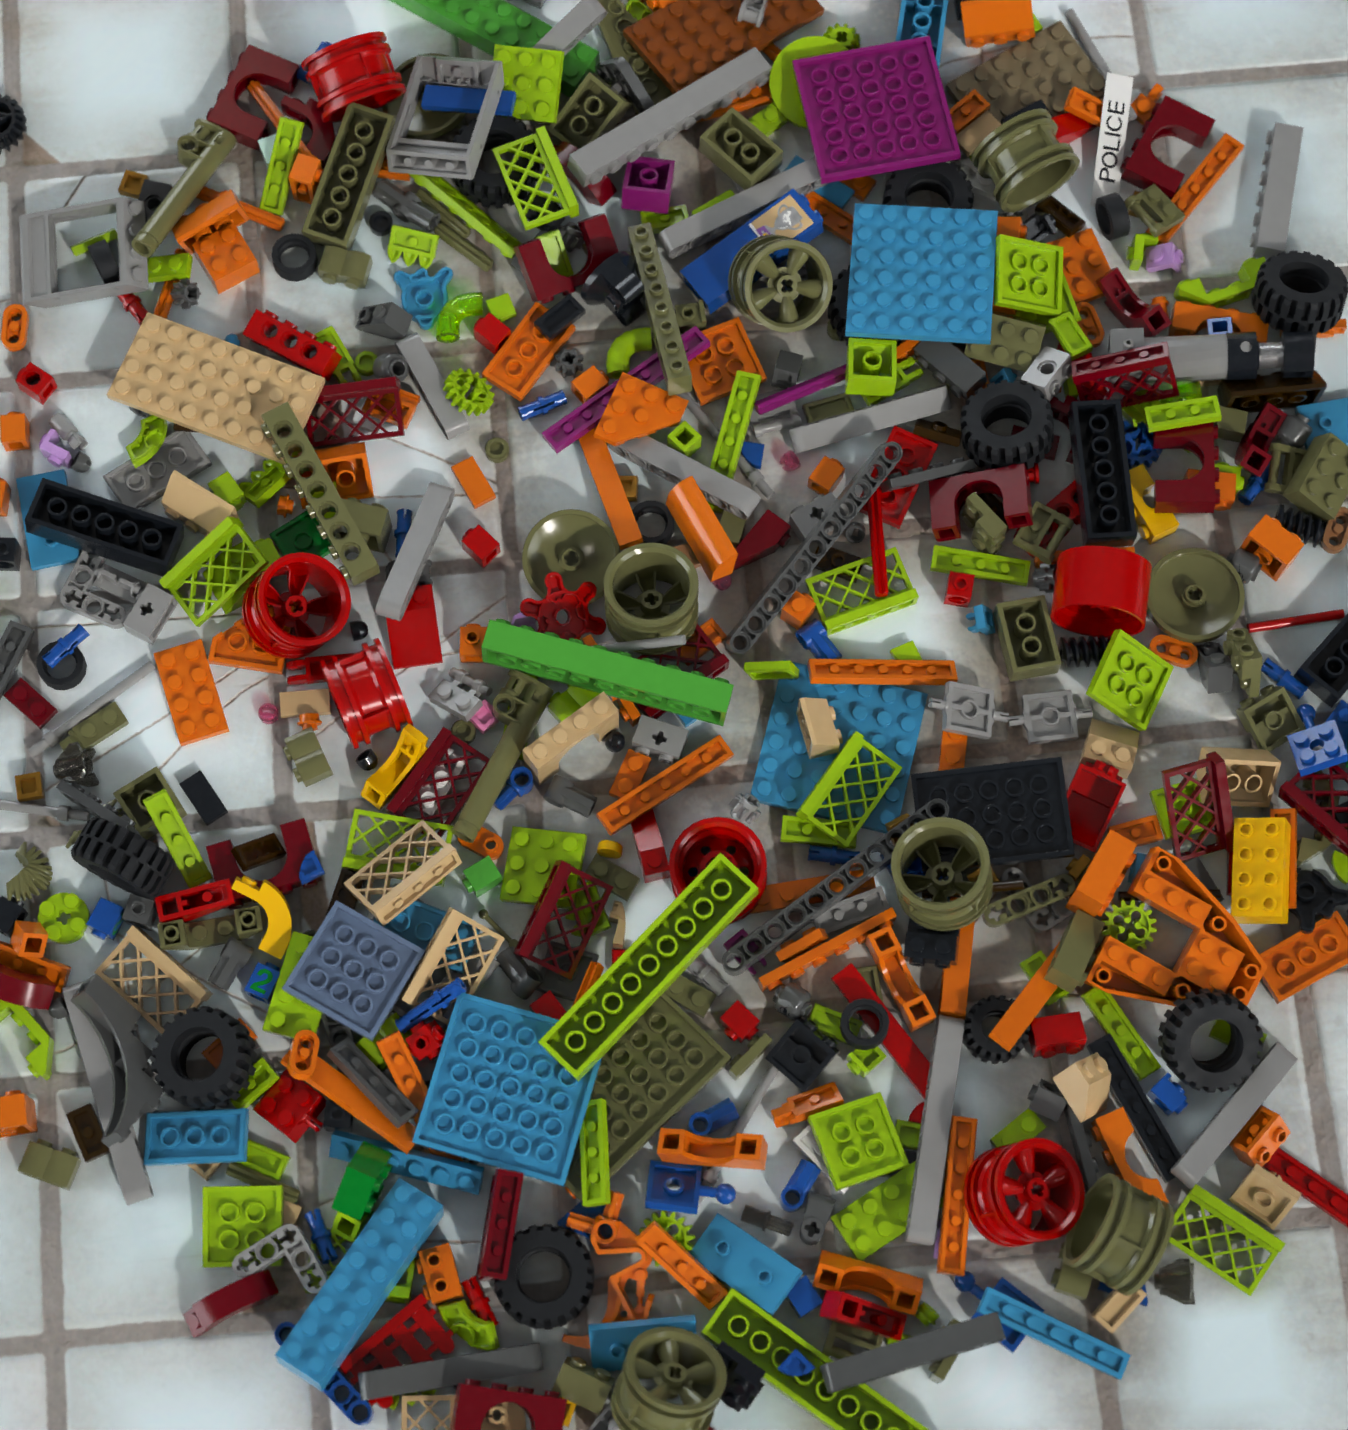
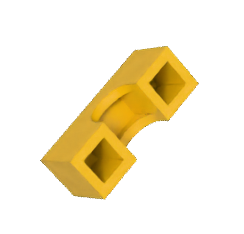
(1150, 525)

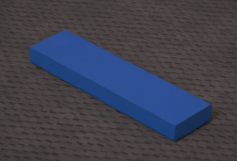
(464, 100)

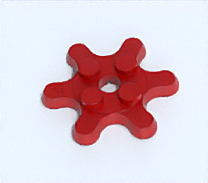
(572, 602)

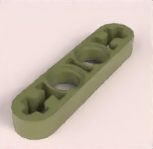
(1027, 898)

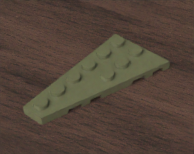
(612, 33)

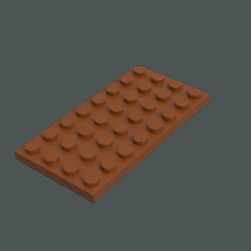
(702, 35)

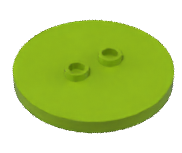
(782, 79)

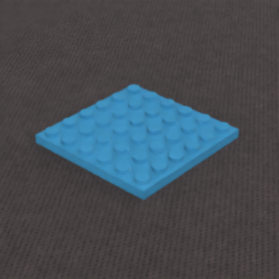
(922, 273)
(882, 713)
(503, 1094)

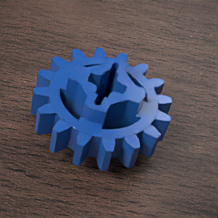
(1145, 445)

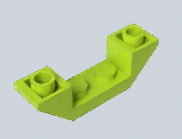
(1194, 291)
(42, 1056)

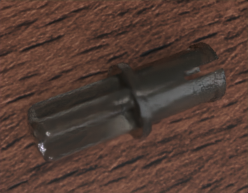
(766, 1220)

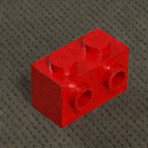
(1057, 1035)

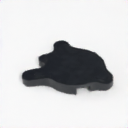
(1315, 898)

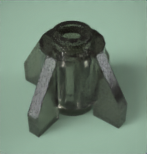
(75, 766)
(1176, 1281)

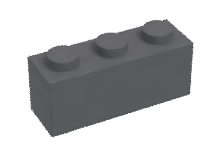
(951, 367)

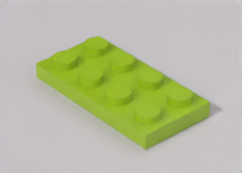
(287, 1013)
(877, 1215)

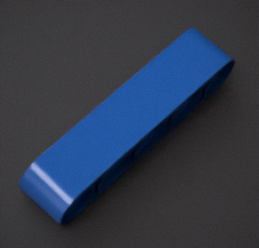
(346, 1406)

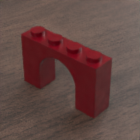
(256, 66)
(1172, 120)
(544, 281)
(1199, 491)
(951, 493)
(297, 844)
(475, 1401)

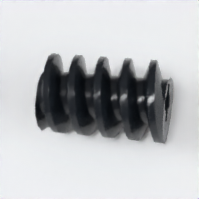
(1300, 526)
(1082, 650)

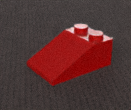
(416, 637)

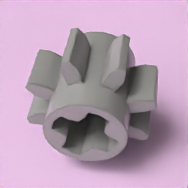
(745, 808)

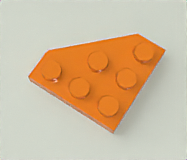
(638, 411)
(238, 650)

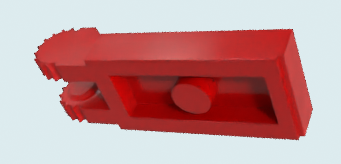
(313, 669)

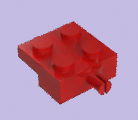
(291, 1107)

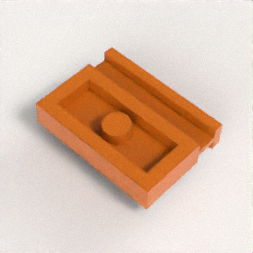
(408, 401)

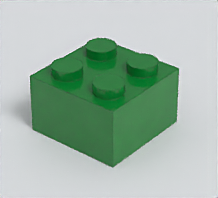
(363, 1181)

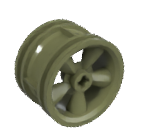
(1025, 160)
(816, 289)
(645, 565)
(923, 842)
(1119, 1234)
(680, 1366)

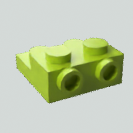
(1159, 803)

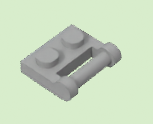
(790, 408)

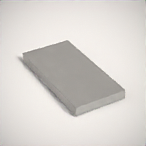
(149, 481)

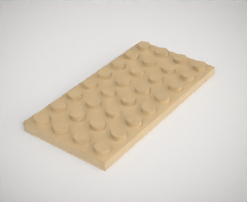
(210, 384)

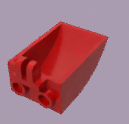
(1092, 801)

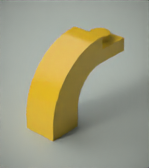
(392, 774)
(278, 912)

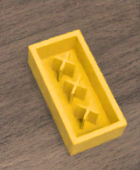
(1261, 870)

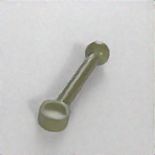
(483, 914)

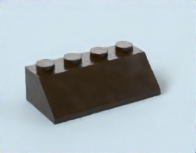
(1278, 391)

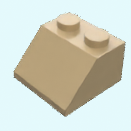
(818, 727)
(1111, 745)
(1085, 1086)

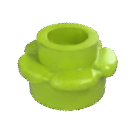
(927, 1314)

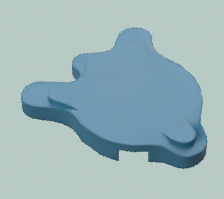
(423, 294)

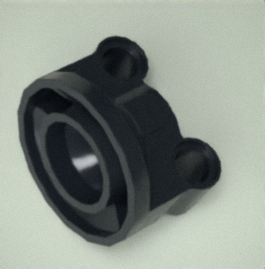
(616, 287)

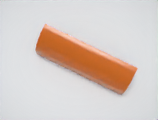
(701, 529)

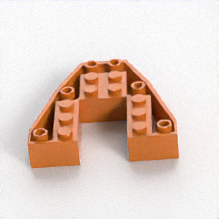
(1213, 957)

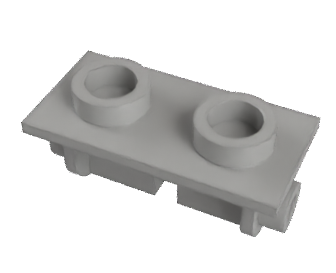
(118, 583)

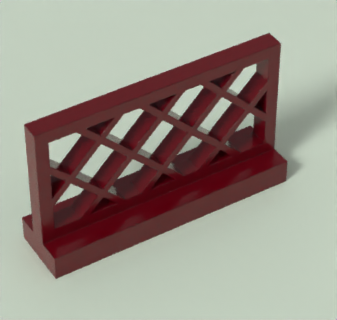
(1121, 364)
(356, 391)
(709, 668)
(425, 768)
(1218, 799)
(1312, 812)
(547, 904)
(499, 1225)

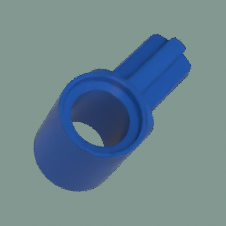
(512, 789)

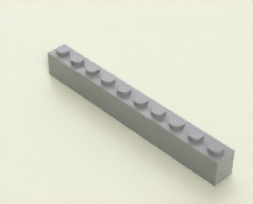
(669, 117)

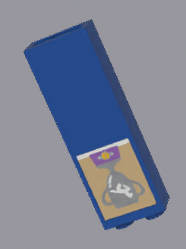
(786, 217)

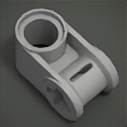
(752, 11)

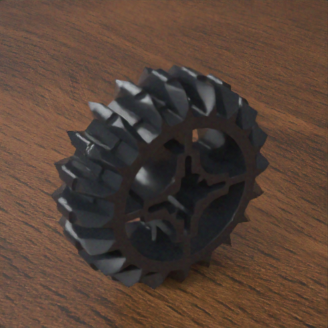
(12, 123)

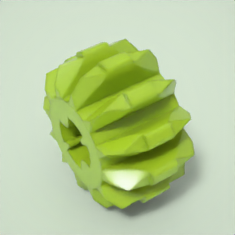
(844, 36)

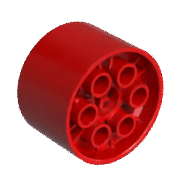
(1101, 591)

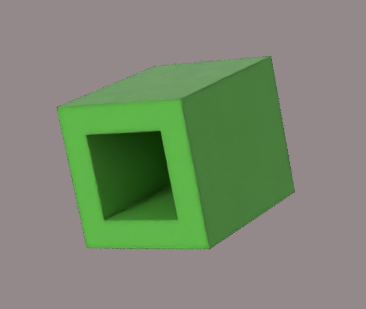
(481, 876)

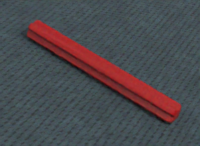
(877, 545)

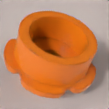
(285, 505)
(309, 720)

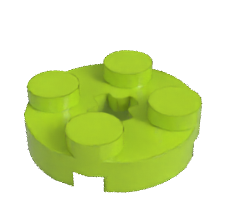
(76, 925)

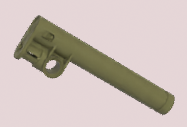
(202, 153)
(526, 706)

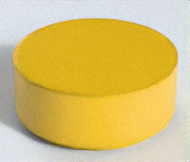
(609, 849)

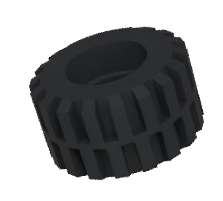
(976, 1039)

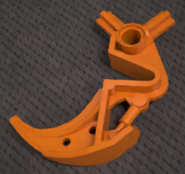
(621, 1241)

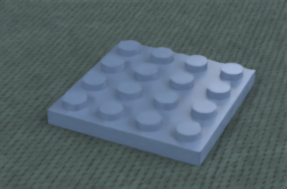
(354, 970)

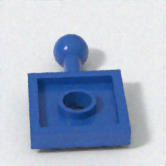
(1324, 734)
(687, 1197)
(967, 1284)

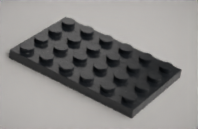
(1011, 805)

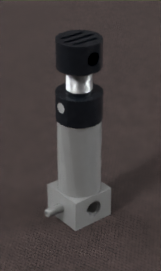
(1221, 356)

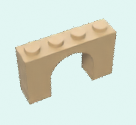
(594, 718)

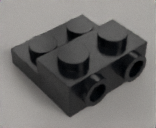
(931, 946)
(803, 1053)
(742, 1378)

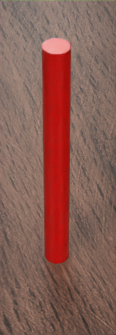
(1295, 621)

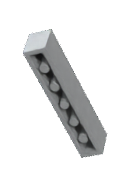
(1277, 190)

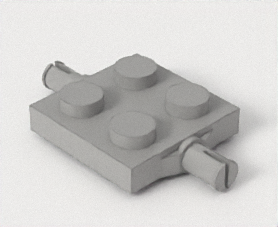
(968, 710)
(1050, 717)

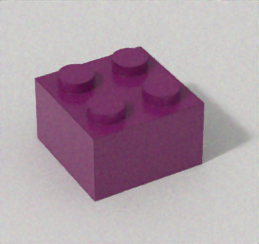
(648, 185)

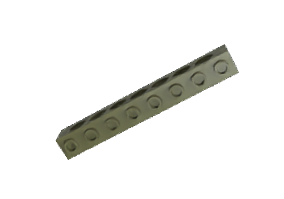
(660, 310)
(283, 419)

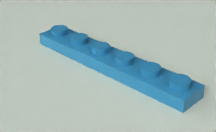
(415, 1164)
(1054, 1333)

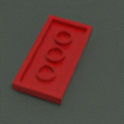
(916, 453)

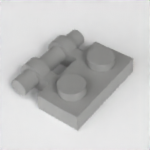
(455, 699)

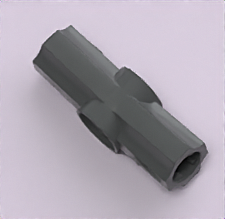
(406, 205)

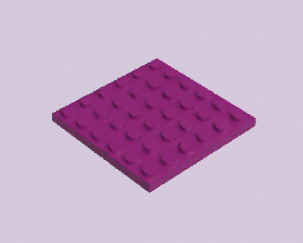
(876, 109)

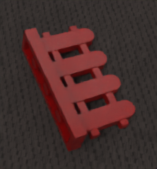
(403, 1338)

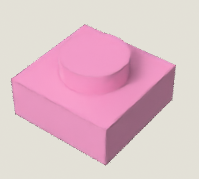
(483, 718)

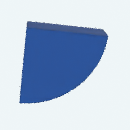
(753, 453)
(310, 868)
(795, 1365)

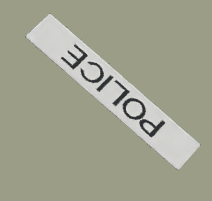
(1112, 136)

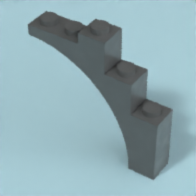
(115, 1023)

